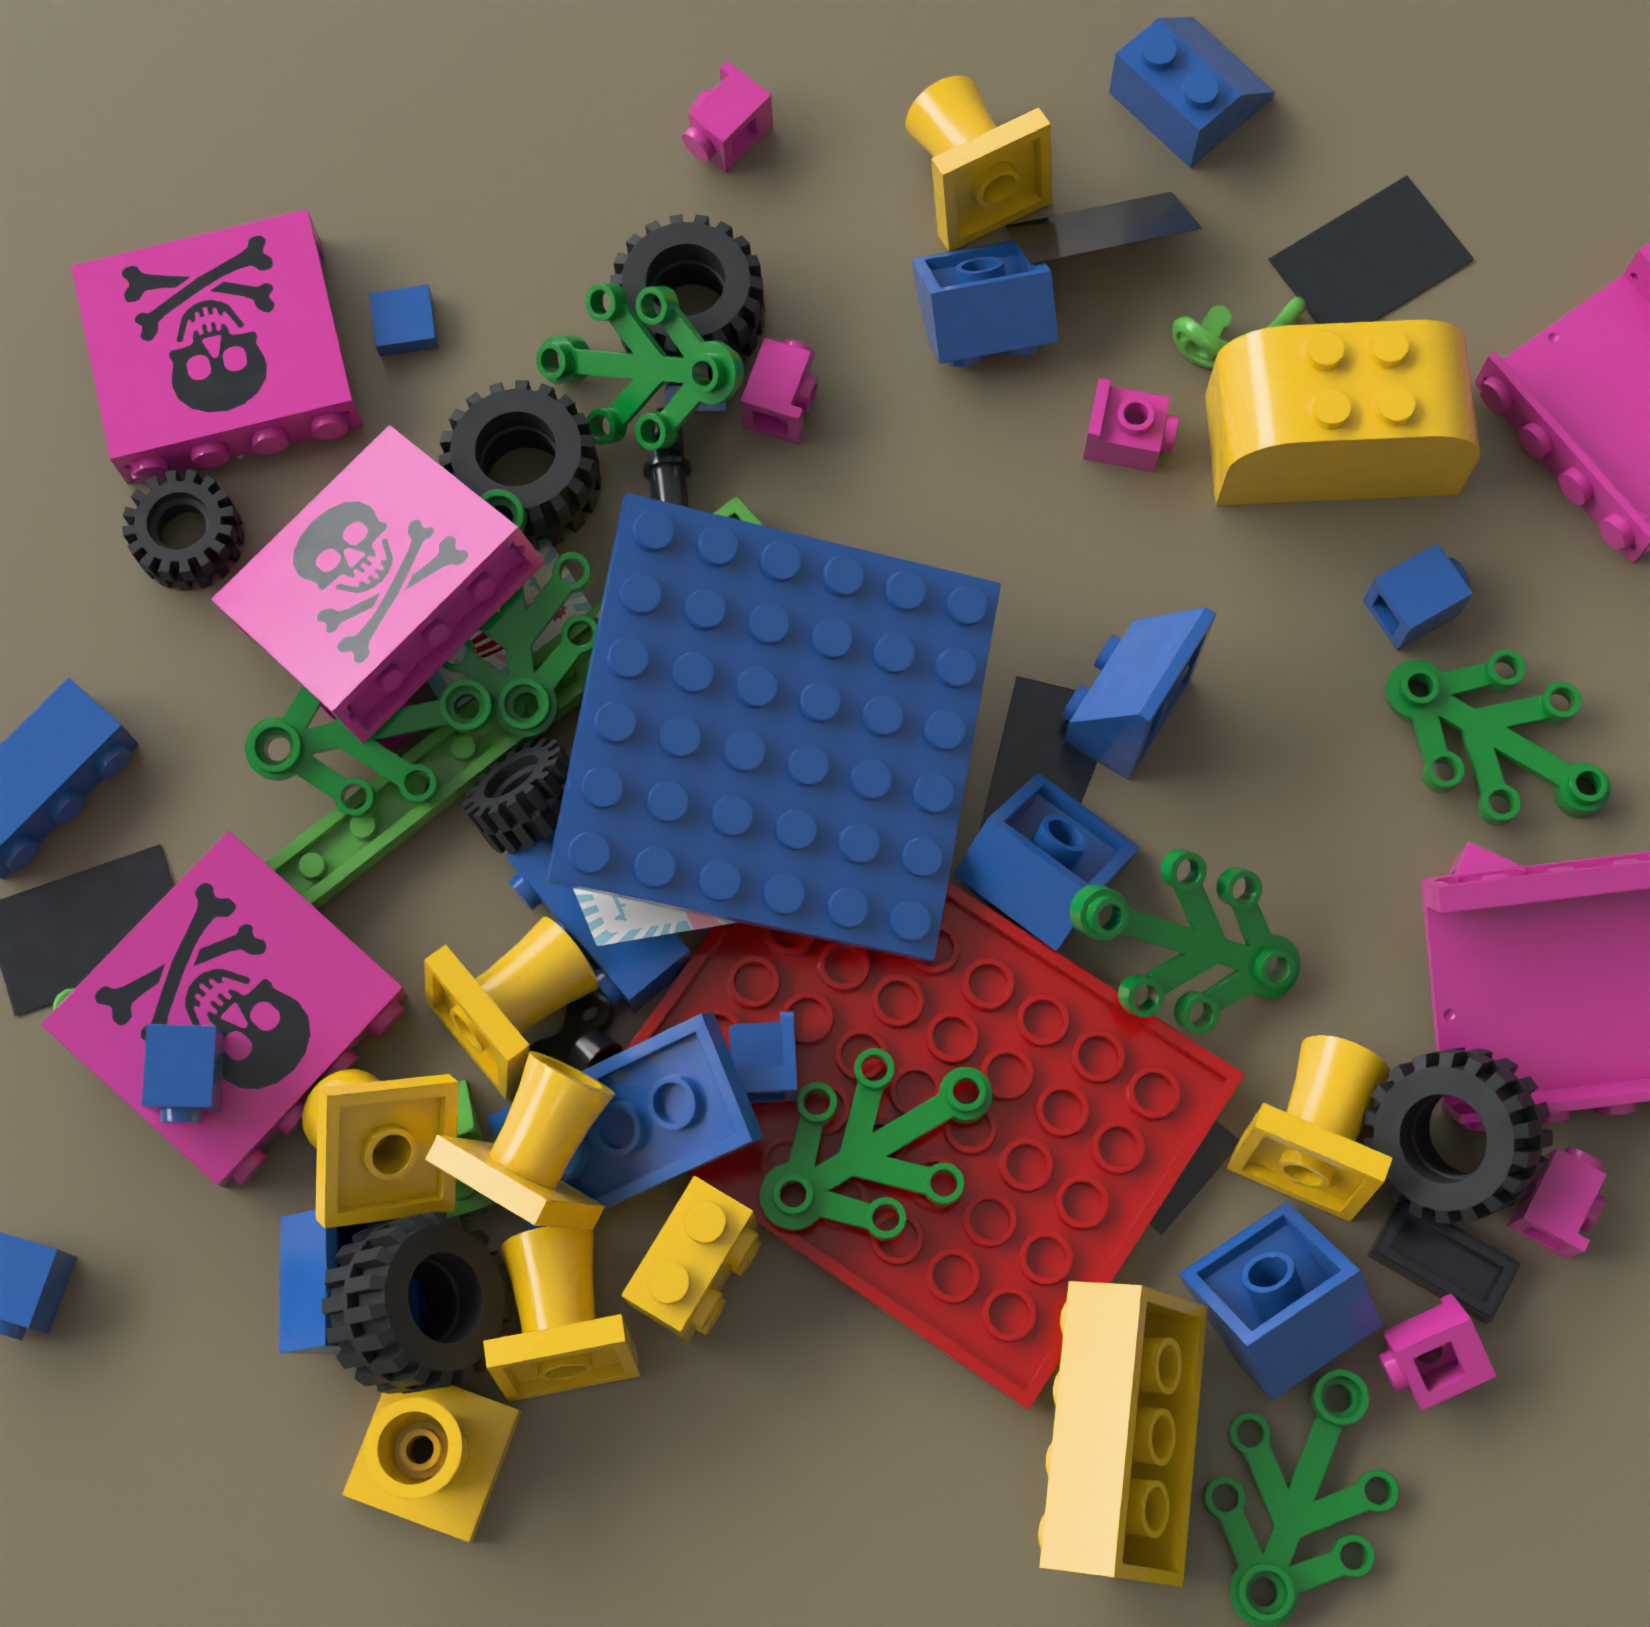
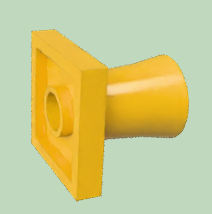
(980, 170)
(508, 998)
(376, 1144)
(1314, 1145)
(534, 1147)
(560, 1337)
(457, 1481)

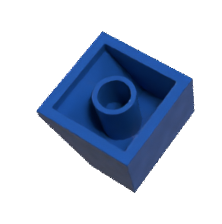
(1186, 86)
(985, 303)
(1040, 855)
(305, 1258)
(1282, 1299)

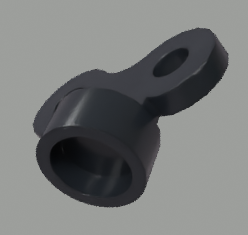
(582, 1041)

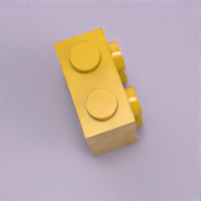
(692, 1260)

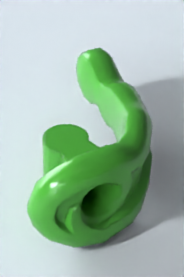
(1202, 341)

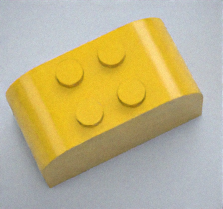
(1342, 413)

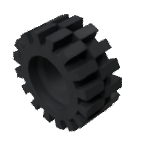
(166, 502)
(519, 796)

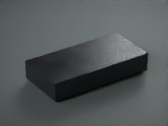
(1444, 1260)

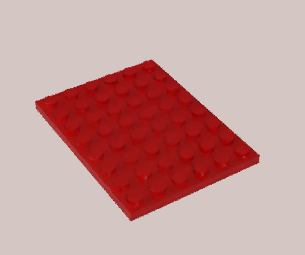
(1057, 1175)

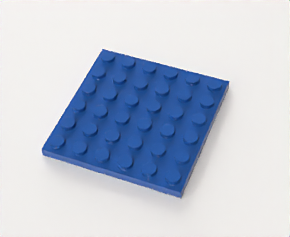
(775, 730)

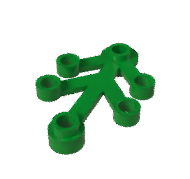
(645, 365)
(517, 630)
(1489, 732)
(333, 736)
(1200, 944)
(867, 1153)
(1294, 1507)

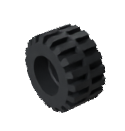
(699, 256)
(527, 420)
(1510, 1124)
(373, 1310)

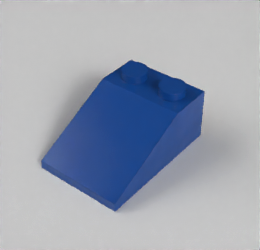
(1136, 688)

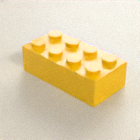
(1123, 1433)

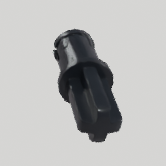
(668, 470)

